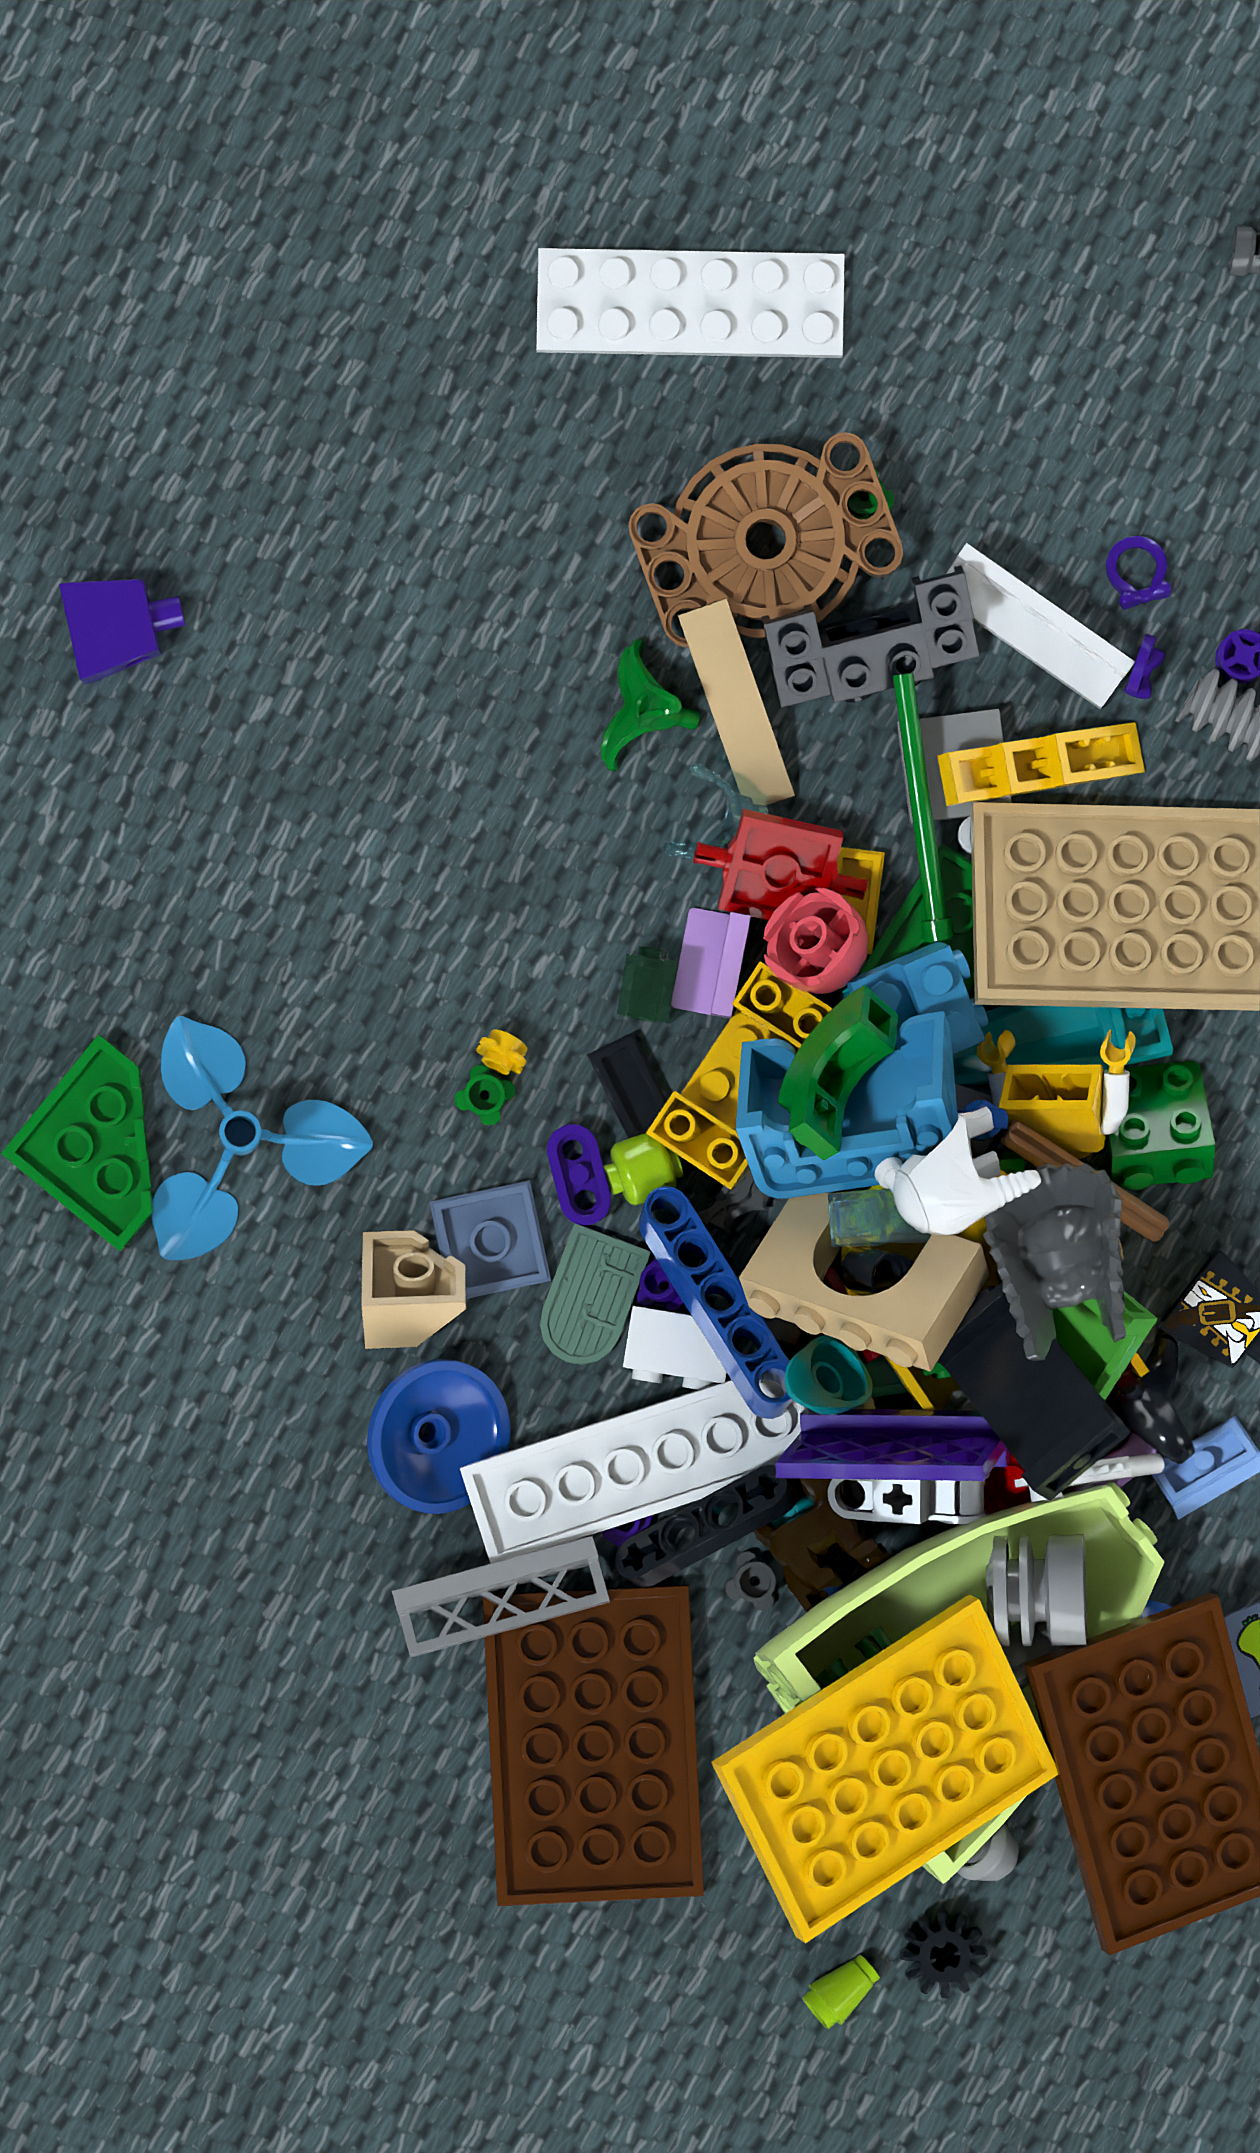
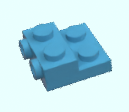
(925, 984)

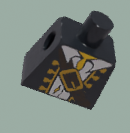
(1217, 1313)

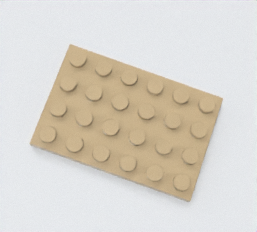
(1116, 906)

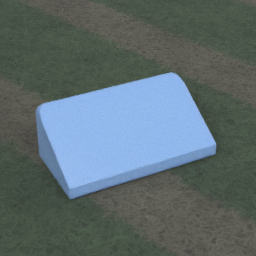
(1219, 1463)

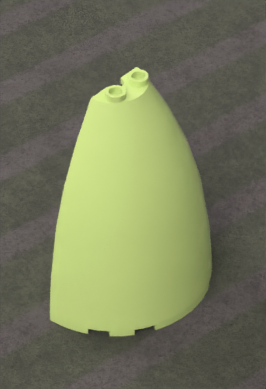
(949, 1567)

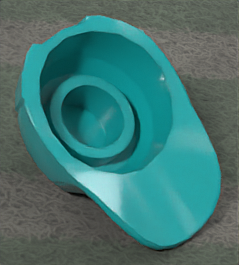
(828, 1377)

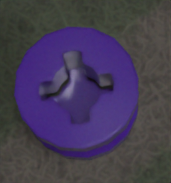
(1246, 653)

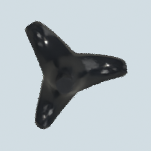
(1146, 1404)

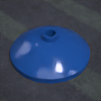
(465, 1426)

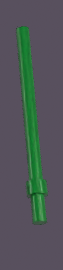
(936, 926)

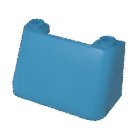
(893, 1111)

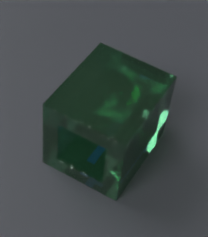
(647, 986)

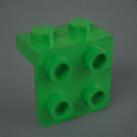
(1164, 1130)

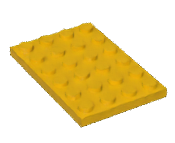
(886, 1768)

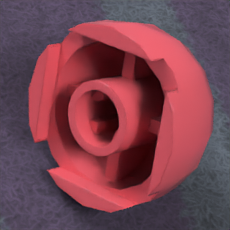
(816, 942)

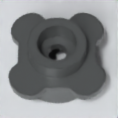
(760, 1594)

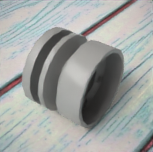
(1039, 1590)

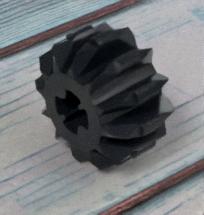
(938, 1936)

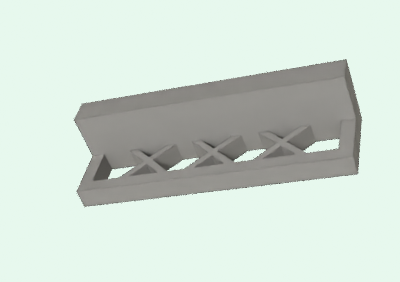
(496, 1577)

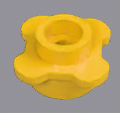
(502, 1052)

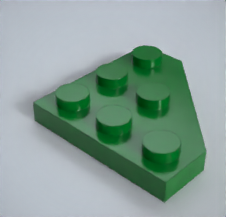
(92, 1144)

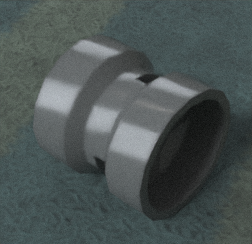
(1244, 261)

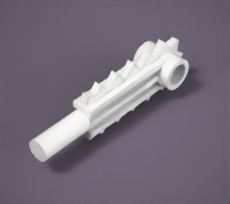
(1110, 1470)

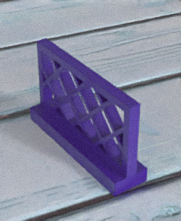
(894, 1446)

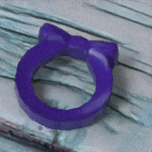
(1129, 595)
(1147, 660)

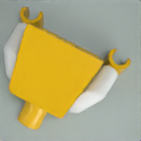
(1062, 1102)

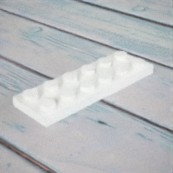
(690, 303)

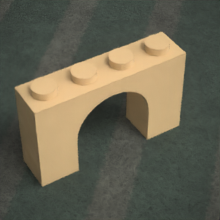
(905, 1322)

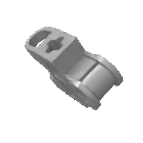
(911, 1500)

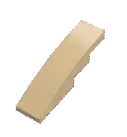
(736, 703)

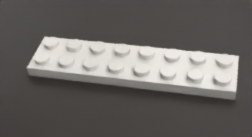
(624, 1468)

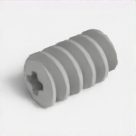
(1224, 712)

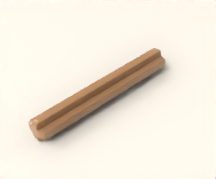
(1042, 1151)

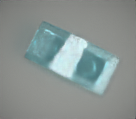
(869, 1220)

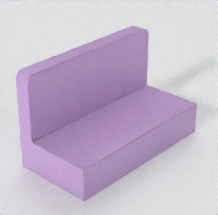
(710, 962)

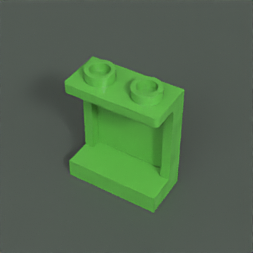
(1090, 1343)

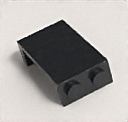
(1037, 1408)

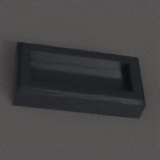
(628, 1084)

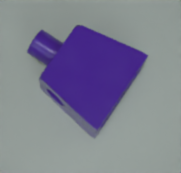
(115, 624)

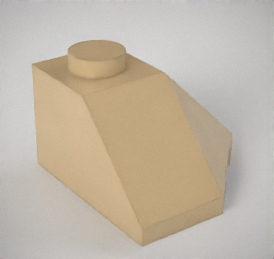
(407, 1289)

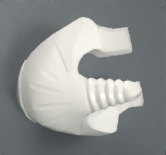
(948, 1187)

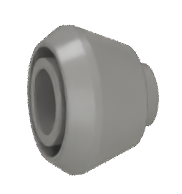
(994, 1858)

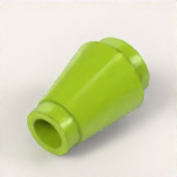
(840, 1991)

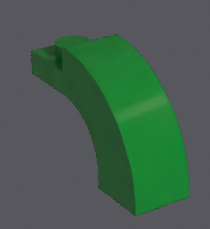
(831, 1064)

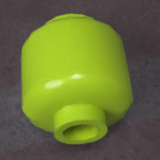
(640, 1167)

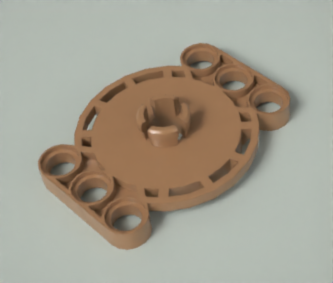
(780, 494)

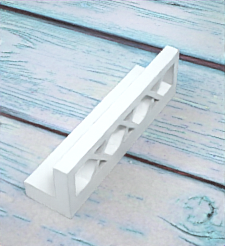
(1041, 629)

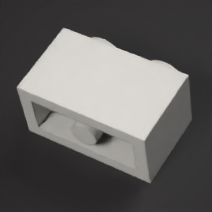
(670, 1345)

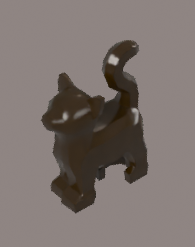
(817, 1539)

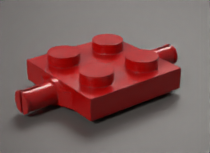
(775, 860)

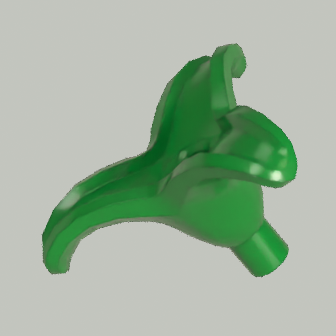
(645, 707)

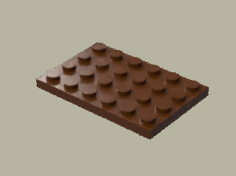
(595, 1750)
(1154, 1770)

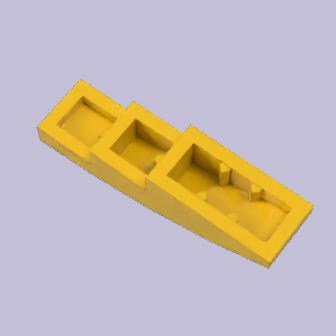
(1040, 763)

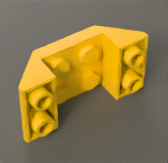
(703, 1117)

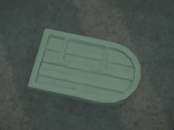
(591, 1295)

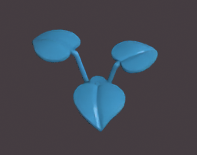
(318, 1139)

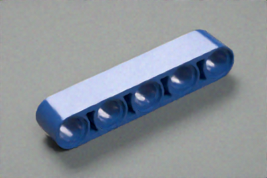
(715, 1277)

